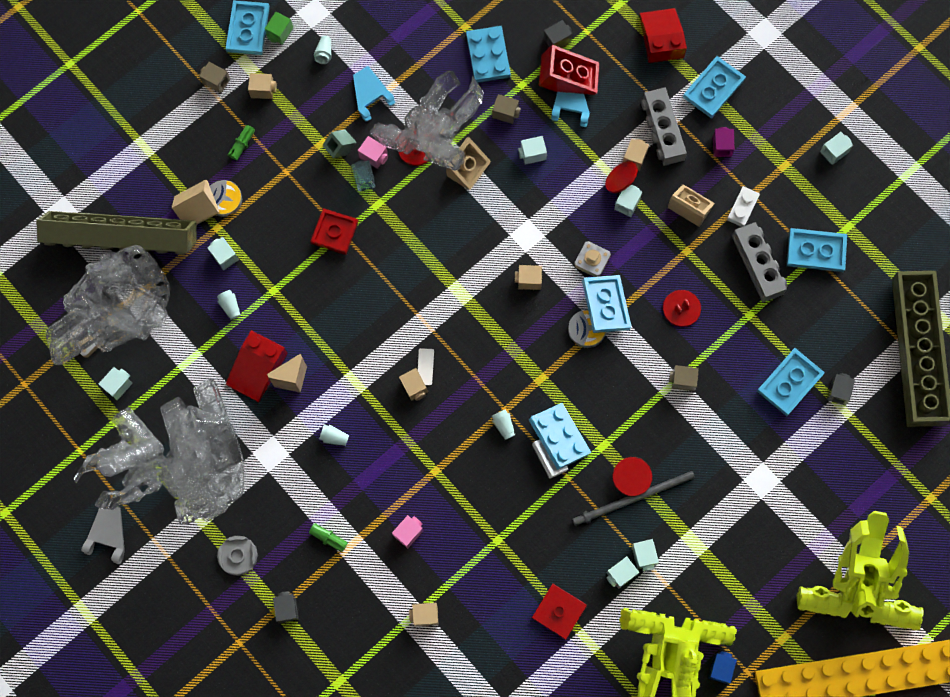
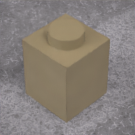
(214, 77)
(506, 109)
(684, 378)

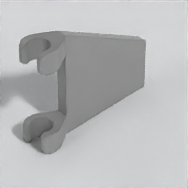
(108, 531)

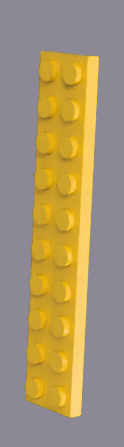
(860, 673)

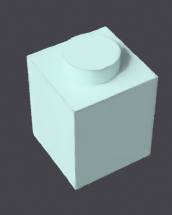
(836, 148)
(533, 150)
(628, 200)
(222, 253)
(116, 382)
(645, 555)
(622, 573)

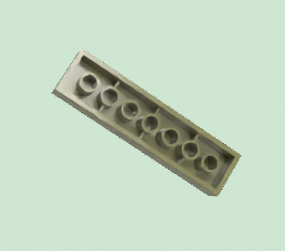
(116, 231)
(921, 348)

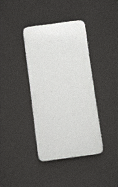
(425, 365)

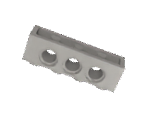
(660, 100)
(766, 289)

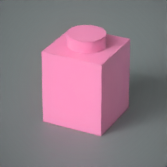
(374, 152)
(408, 531)

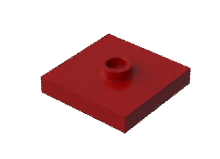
(334, 231)
(559, 611)

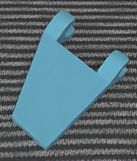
(368, 90)
(571, 102)

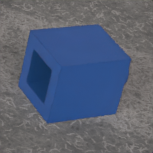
(722, 667)

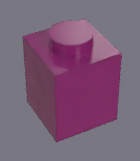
(723, 142)

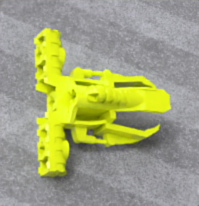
(867, 580)
(673, 649)

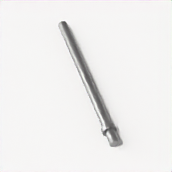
(587, 517)

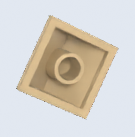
(472, 167)
(195, 203)
(690, 205)
(289, 375)

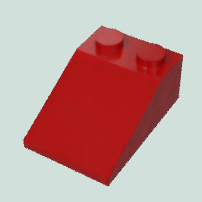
(663, 35)
(568, 72)
(254, 361)

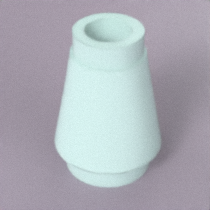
(323, 50)
(229, 304)
(504, 424)
(333, 436)

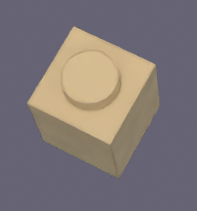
(261, 86)
(636, 152)
(529, 277)
(414, 384)
(424, 614)

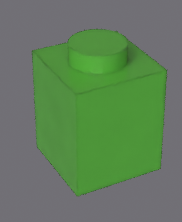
(278, 28)

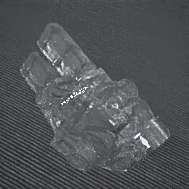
(113, 321)
(204, 456)

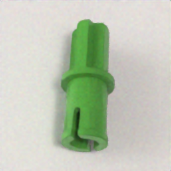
(241, 142)
(328, 537)

